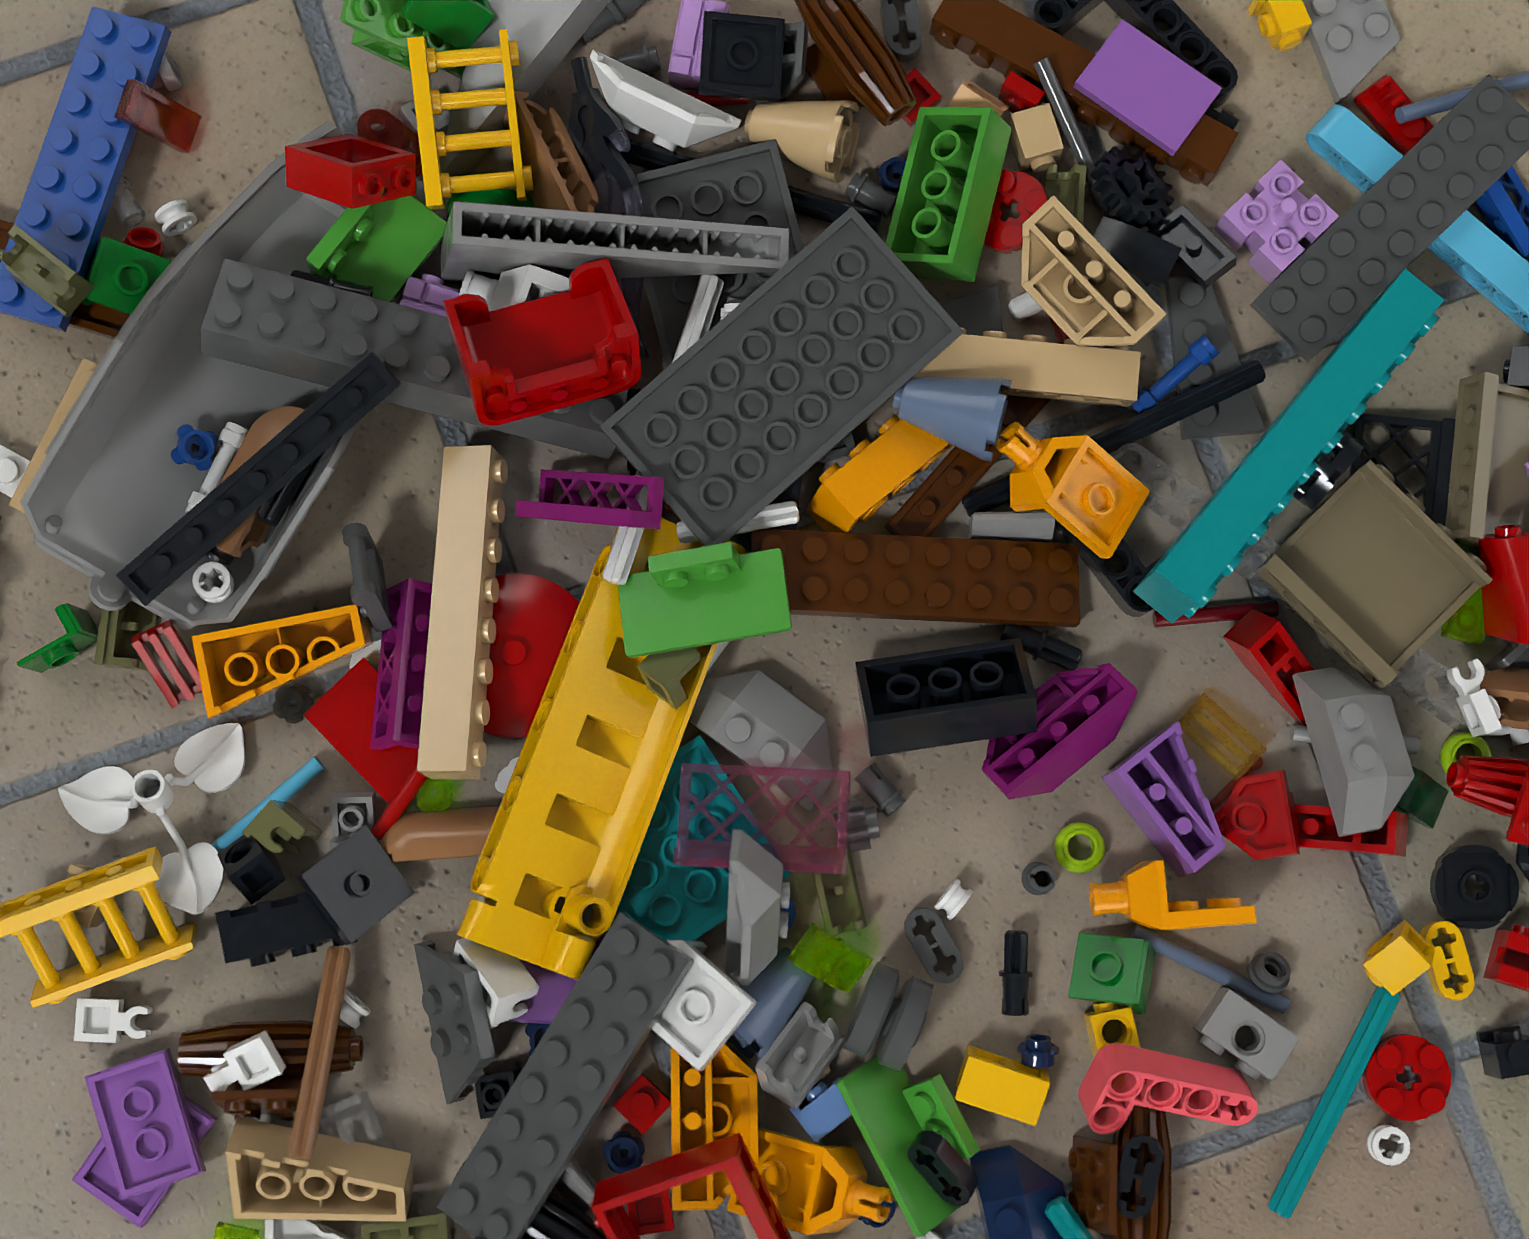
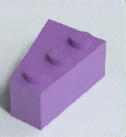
(1166, 801)

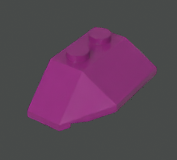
(1075, 721)

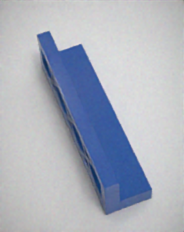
(1502, 214)

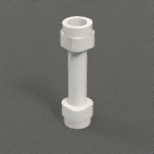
(230, 440)

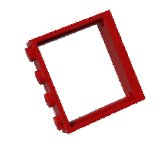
(723, 1154)

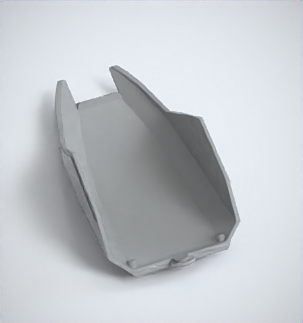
(110, 465)

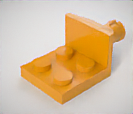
(1073, 484)
(1143, 900)
(815, 1184)

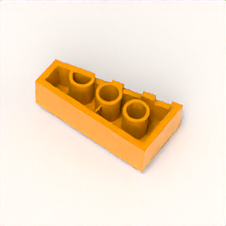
(872, 474)
(263, 656)

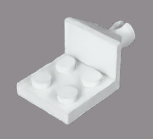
(514, 286)
(702, 1009)

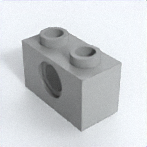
(1270, 1040)

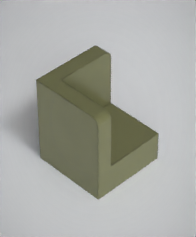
(665, 670)

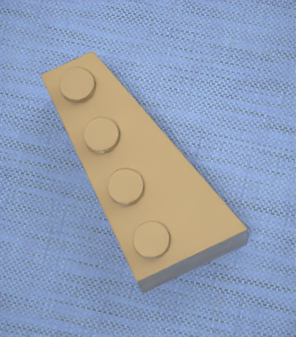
(335, 1184)

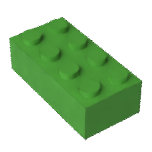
(948, 191)

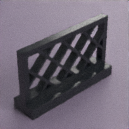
(1438, 462)

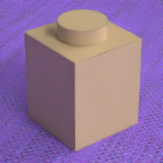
(1035, 138)

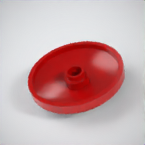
(530, 633)

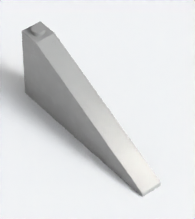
(544, 37)
(508, 237)

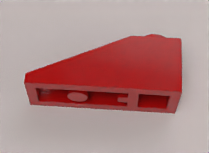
(1270, 657)
(1320, 832)

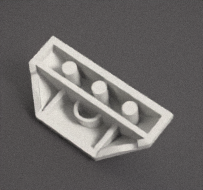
(658, 107)

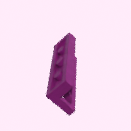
(589, 512)
(402, 667)

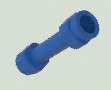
(1201, 352)

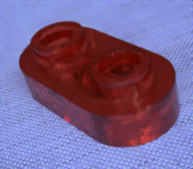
(394, 134)

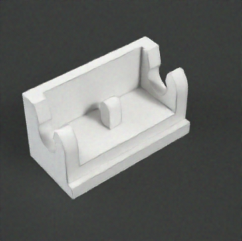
(501, 978)

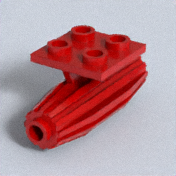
(1496, 785)

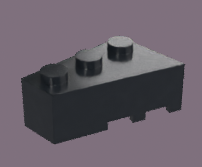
(274, 927)

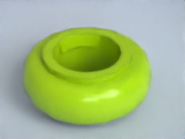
(1451, 745)
(1097, 847)

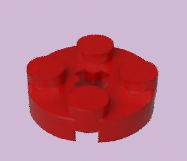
(1019, 189)
(1432, 1077)

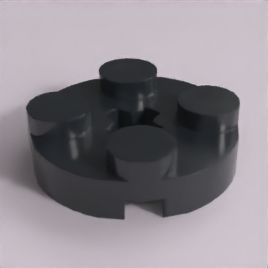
(1329, 471)
(1489, 868)

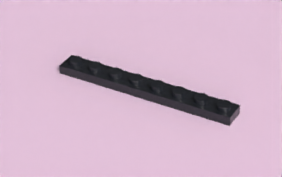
(259, 478)

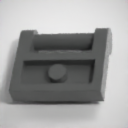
(368, 575)

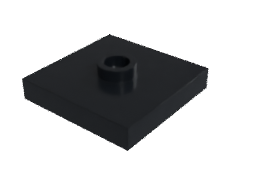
(741, 56)
(355, 885)

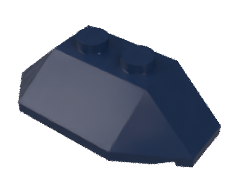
(1014, 1194)

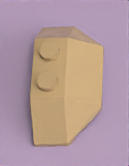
(1082, 282)

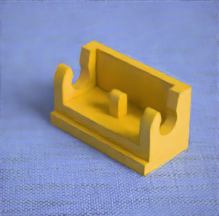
(1001, 1085)

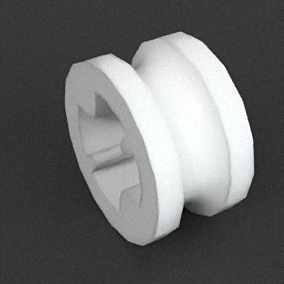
(175, 217)
(216, 594)
(953, 899)
(353, 1009)
(1392, 1157)

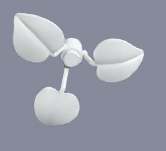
(104, 796)

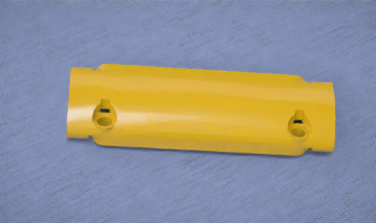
(581, 786)

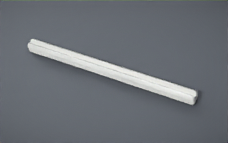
(695, 327)

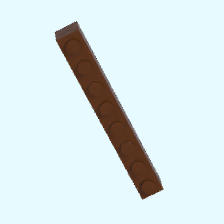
(1012, 42)

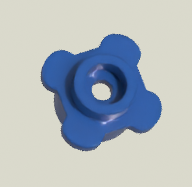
(204, 441)

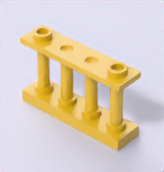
(437, 144)
(97, 888)

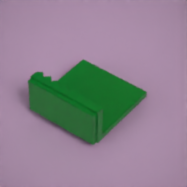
(122, 275)
(80, 634)
(1112, 970)

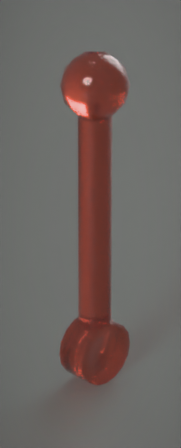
(1228, 788)

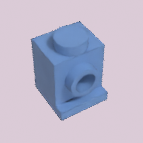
(822, 1110)

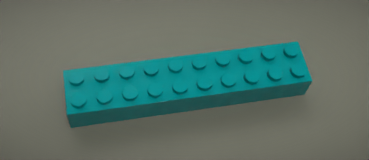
(1290, 449)

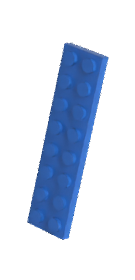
(83, 153)

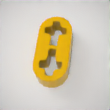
(1456, 957)

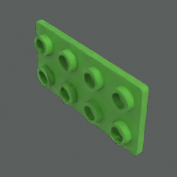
(384, 31)
(379, 245)
(703, 599)
(890, 1117)

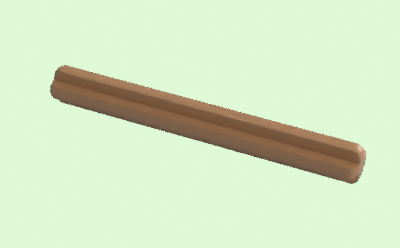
(319, 1053)

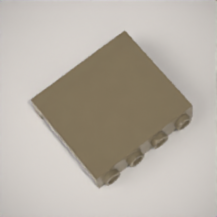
(1488, 459)
(1373, 573)

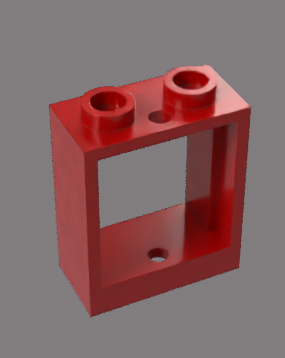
(350, 170)

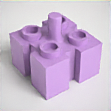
(1275, 222)

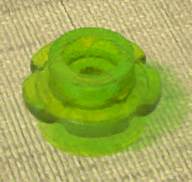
(441, 800)

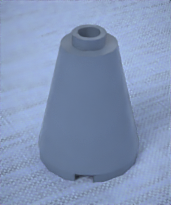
(956, 410)
(778, 995)

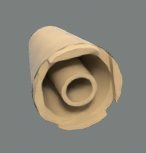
(808, 133)

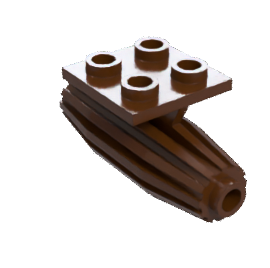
(854, 60)
(205, 1048)
(1095, 1175)

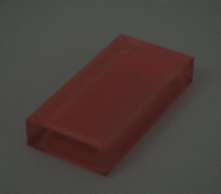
(157, 116)

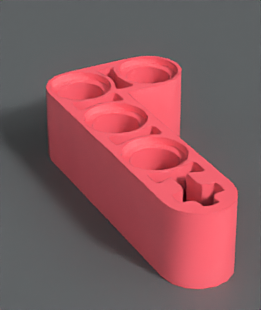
(1161, 1081)

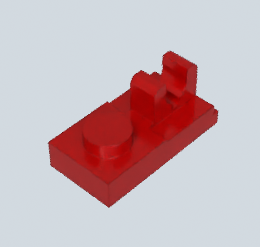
(1379, 107)

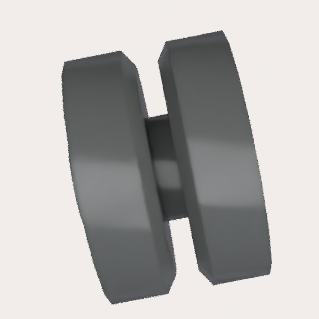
(894, 1018)

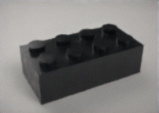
(946, 697)

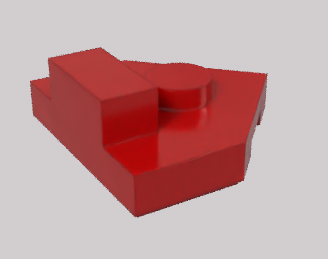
(1261, 816)

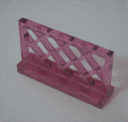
(794, 858)

